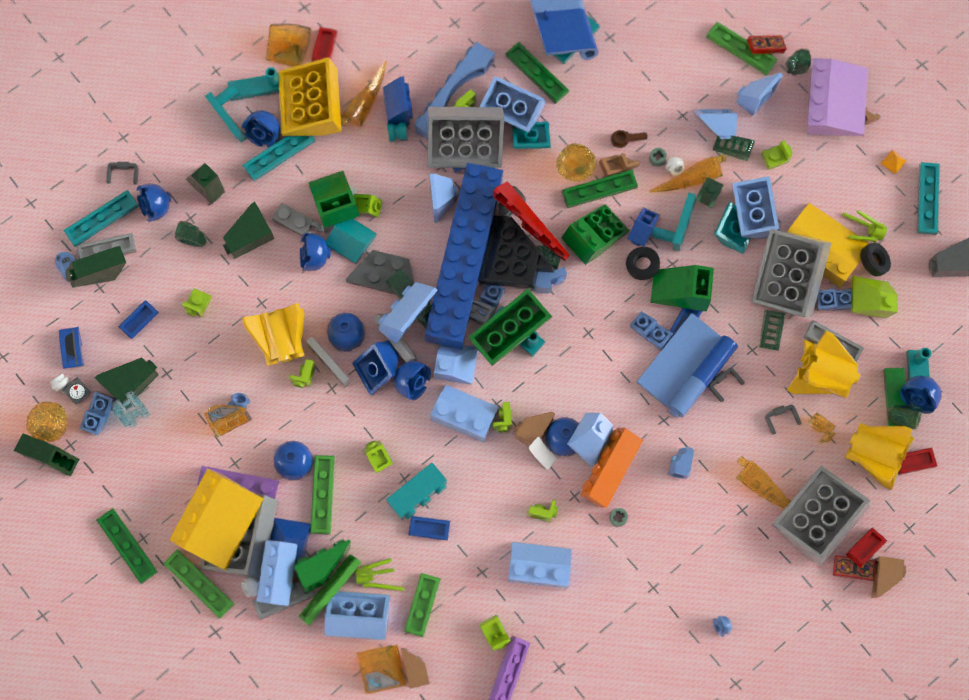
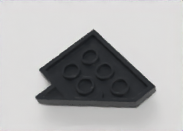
(511, 256)

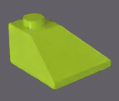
(873, 297)

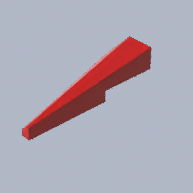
(531, 223)

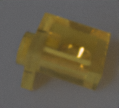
(821, 424)

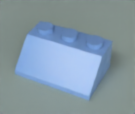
(519, 105)
(755, 207)
(406, 310)
(464, 413)
(540, 565)
(277, 572)
(357, 615)

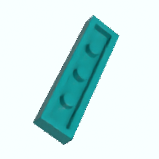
(276, 155)
(928, 198)
(101, 218)

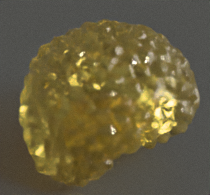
(576, 162)
(47, 421)

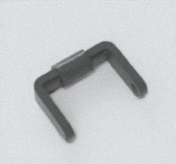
(122, 165)
(721, 376)
(780, 410)

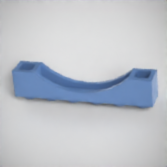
(475, 64)

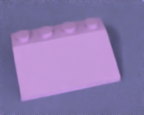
(837, 98)

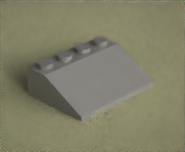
(465, 136)
(791, 272)
(821, 515)
(249, 554)

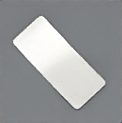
(542, 453)

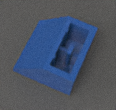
(398, 102)

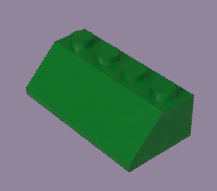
(510, 327)

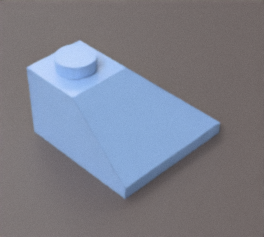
(758, 92)
(720, 121)
(442, 195)
(456, 364)
(591, 437)

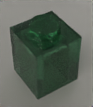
(709, 192)

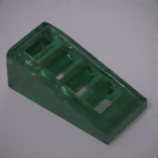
(743, 155)
(780, 316)

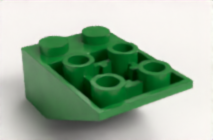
(334, 199)
(594, 233)
(683, 287)
(316, 570)

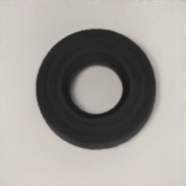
(869, 263)
(643, 274)

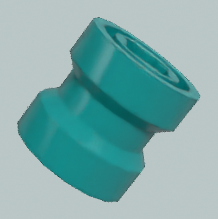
(397, 132)

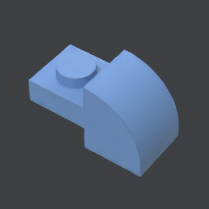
(545, 280)

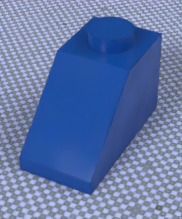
(643, 227)

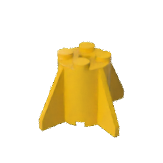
(278, 333)
(825, 369)
(880, 450)

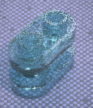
(121, 409)

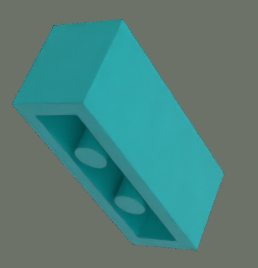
(417, 491)

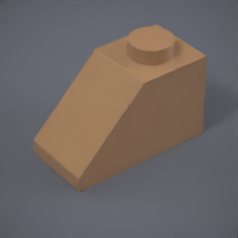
(533, 427)
(887, 574)

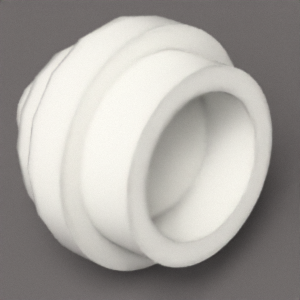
(675, 166)
(59, 383)
(250, 586)

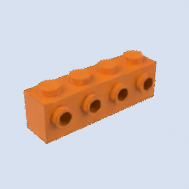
(611, 467)

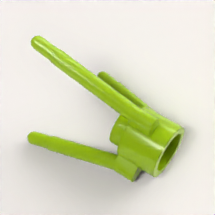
(876, 230)
(366, 574)

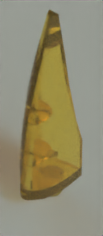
(362, 104)
(694, 175)
(759, 482)

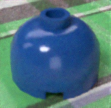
(261, 128)
(153, 201)
(314, 252)
(345, 332)
(411, 379)
(922, 393)
(559, 434)
(293, 460)

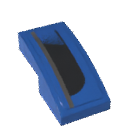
(70, 347)

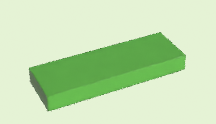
(422, 605)

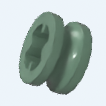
(652, 158)
(623, 520)

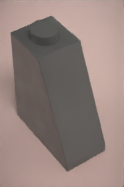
(951, 261)

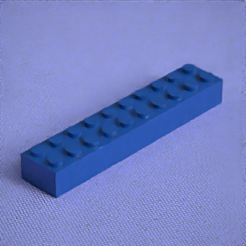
(463, 257)

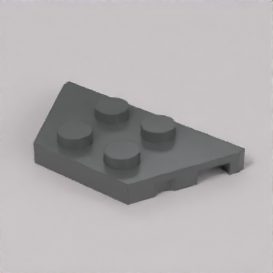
(377, 269)

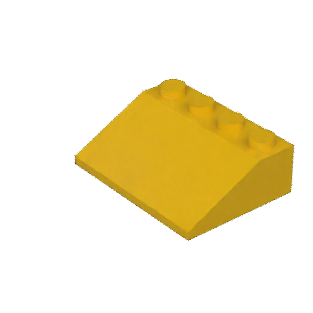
(310, 99)
(843, 253)
(216, 519)

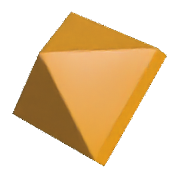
(893, 162)

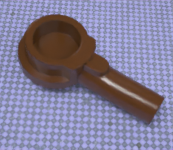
(621, 138)

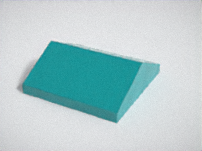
(536, 138)
(729, 231)
(350, 239)

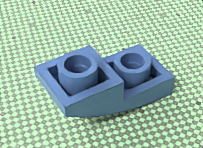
(491, 296)
(834, 300)
(650, 330)
(97, 414)

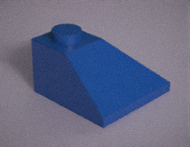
(377, 365)
(292, 532)

